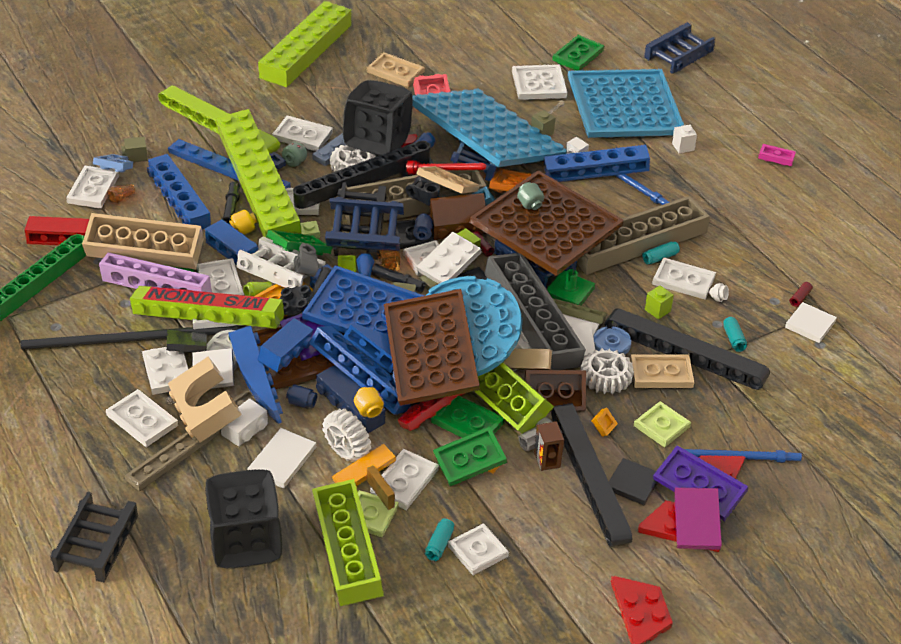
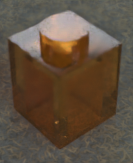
(390, 259)

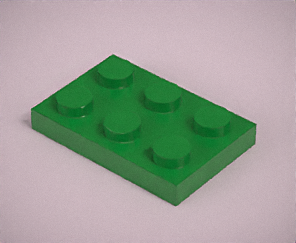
(578, 53)
(292, 241)
(466, 418)
(470, 456)

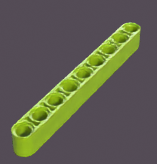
(203, 112)

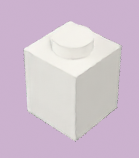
(684, 138)

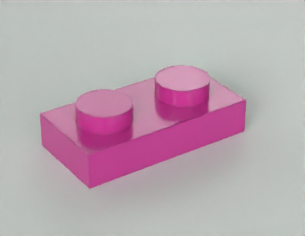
(777, 155)

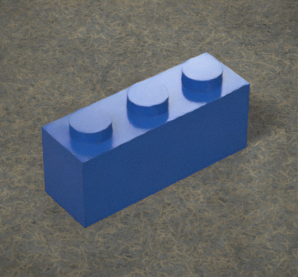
(228, 240)
(285, 345)

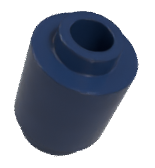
(423, 227)
(301, 396)

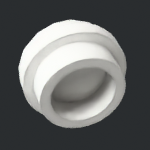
(719, 292)

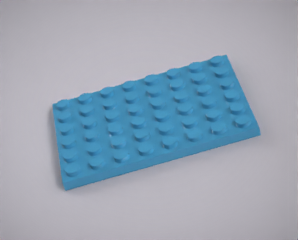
(487, 127)

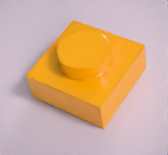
(604, 422)

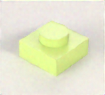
(310, 228)

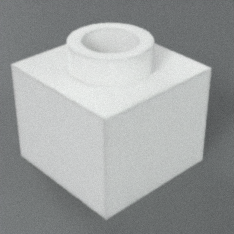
(576, 145)

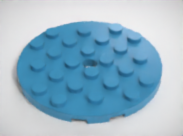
(491, 317)

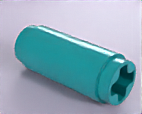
(658, 253)
(735, 334)
(439, 539)

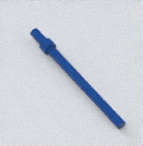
(654, 196)
(778, 456)

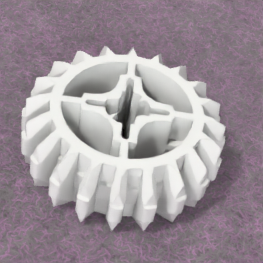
(348, 156)
(607, 371)
(346, 435)

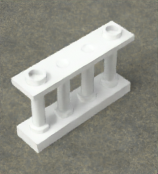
(268, 268)

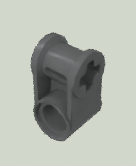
(306, 260)

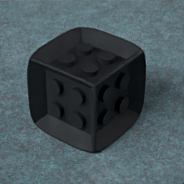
(377, 117)
(244, 518)

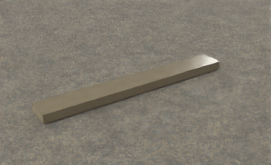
(173, 454)

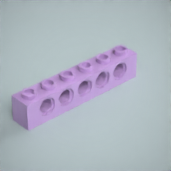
(136, 272)

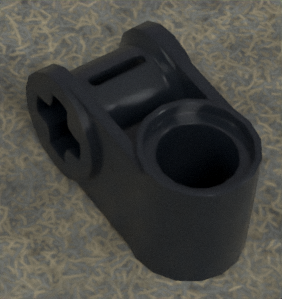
(423, 190)

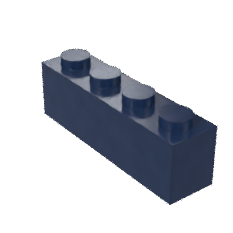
(341, 392)

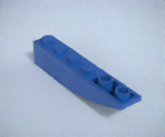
(254, 372)

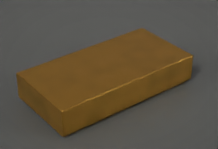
(381, 487)

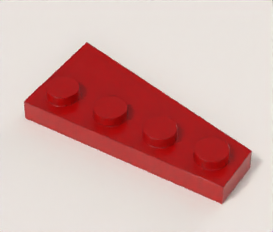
(420, 412)

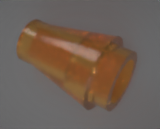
(120, 192)

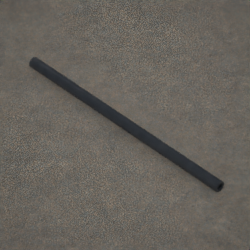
(112, 337)

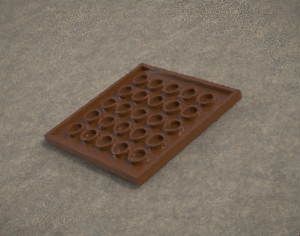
(555, 232)

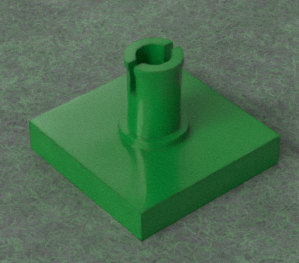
(571, 288)

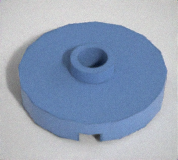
(612, 338)

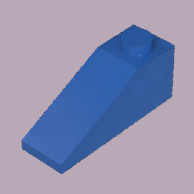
(372, 343)

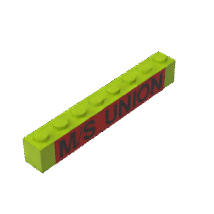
(207, 306)

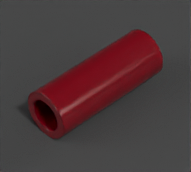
(485, 247)
(801, 294)

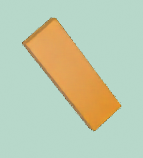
(379, 457)

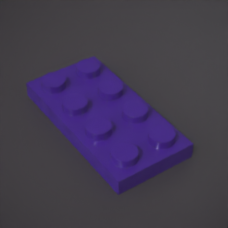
(688, 471)

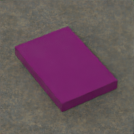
(697, 518)

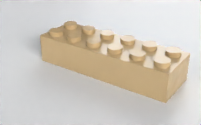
(144, 240)

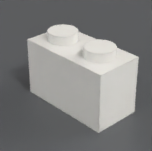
(247, 425)

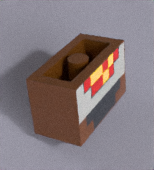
(548, 446)

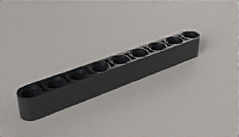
(360, 174)
(701, 353)
(592, 476)

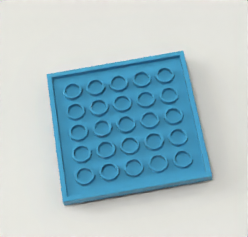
(625, 102)

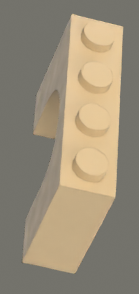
(187, 390)

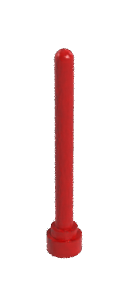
(412, 166)

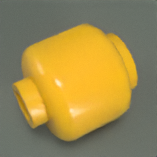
(243, 221)
(368, 402)

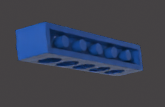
(597, 163)
(178, 191)
(357, 366)

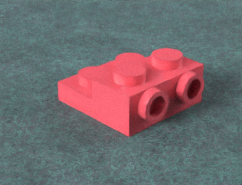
(431, 84)

